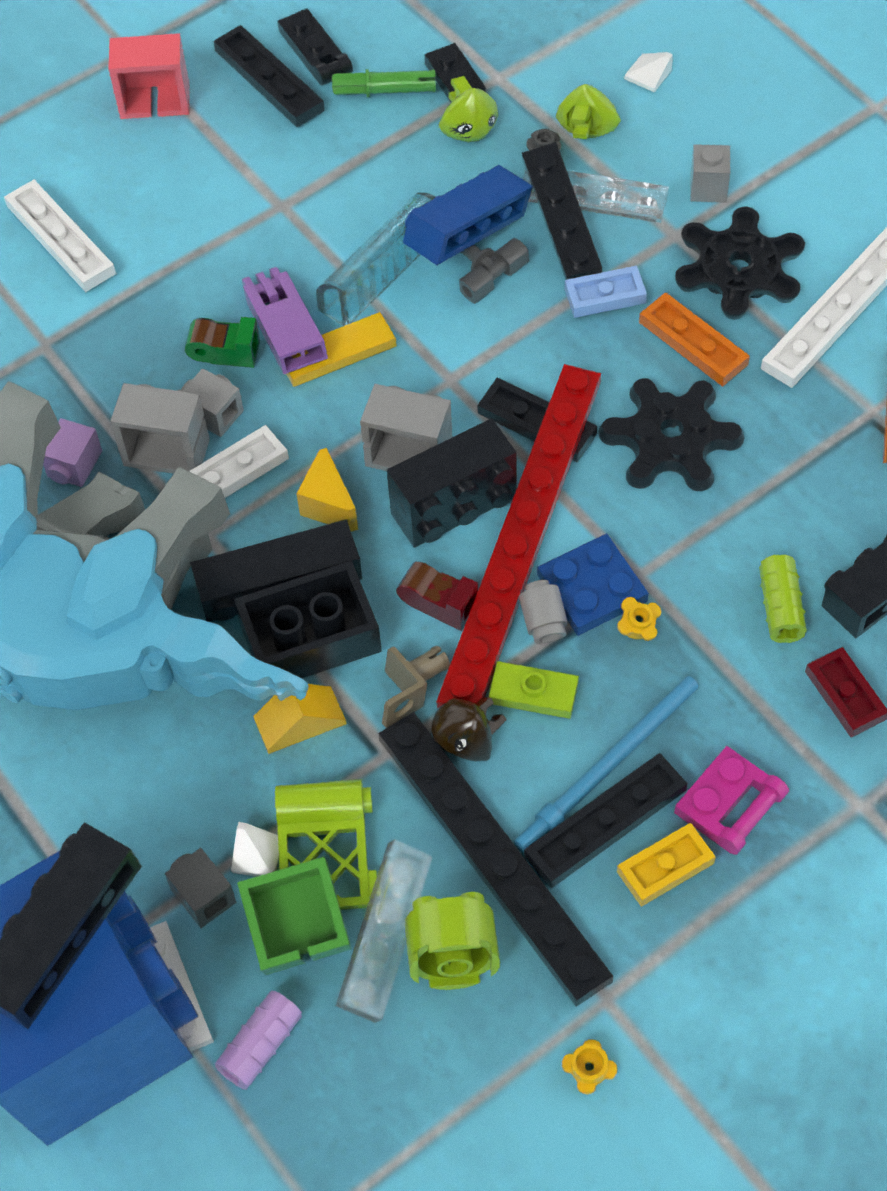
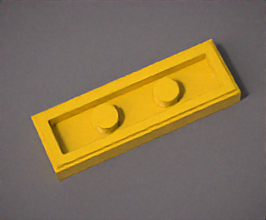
(348, 346)

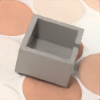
(402, 425)
(159, 428)

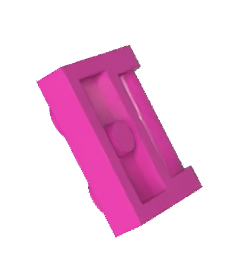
(721, 790)

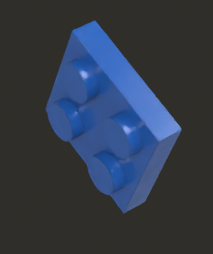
(593, 583)

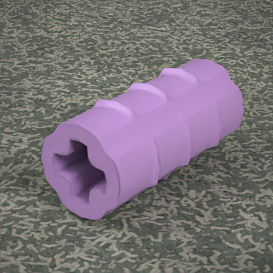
(258, 1039)

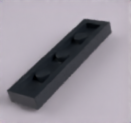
(269, 76)
(561, 211)
(605, 820)

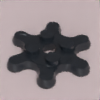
(744, 243)
(680, 453)

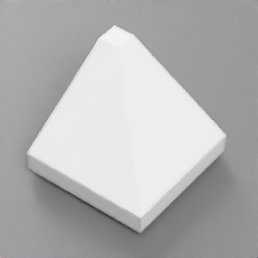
(650, 70)
(254, 851)

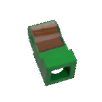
(223, 342)

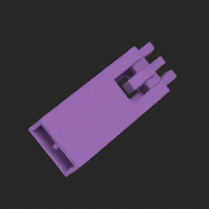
(284, 322)

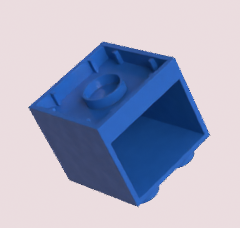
(100, 1031)

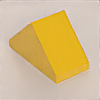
(324, 493)
(297, 720)

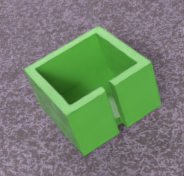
(294, 915)

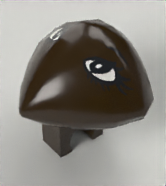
(464, 728)

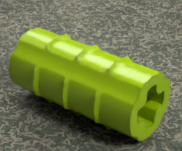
(782, 598)

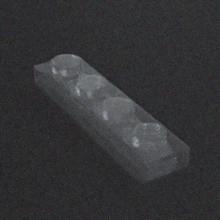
(616, 196)
(382, 932)

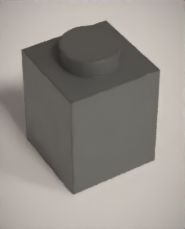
(200, 887)

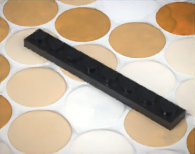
(496, 860)

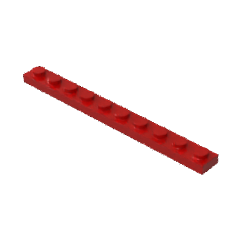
(520, 537)

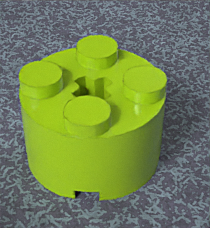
(451, 940)

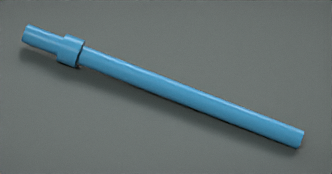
(553, 814)

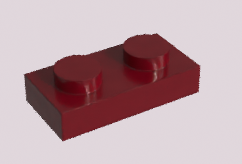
(846, 692)

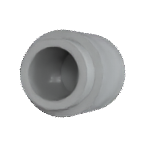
(543, 611)

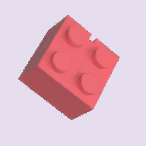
(145, 63)

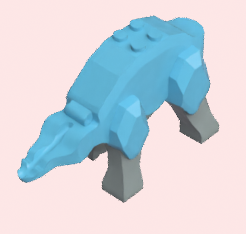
(93, 613)

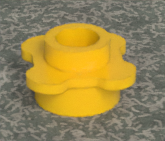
(631, 627)
(591, 1053)

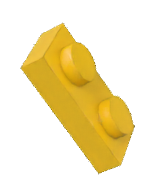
(665, 864)

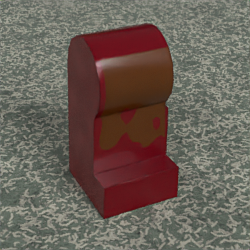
(438, 594)

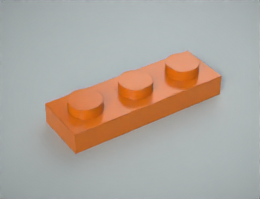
(694, 339)

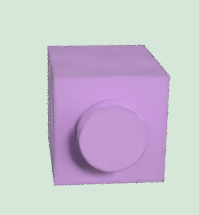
(72, 453)

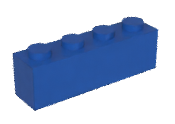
(466, 214)

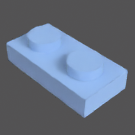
(605, 291)

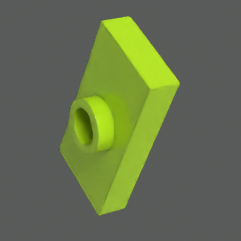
(534, 689)

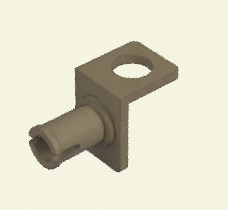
(411, 680)

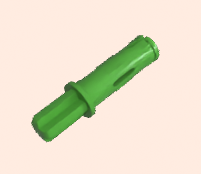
(383, 82)

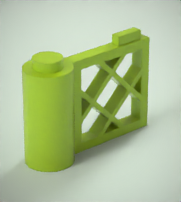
(328, 810)

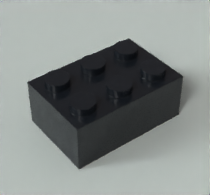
(452, 483)
(310, 622)

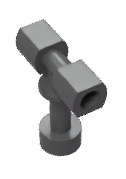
(489, 265)

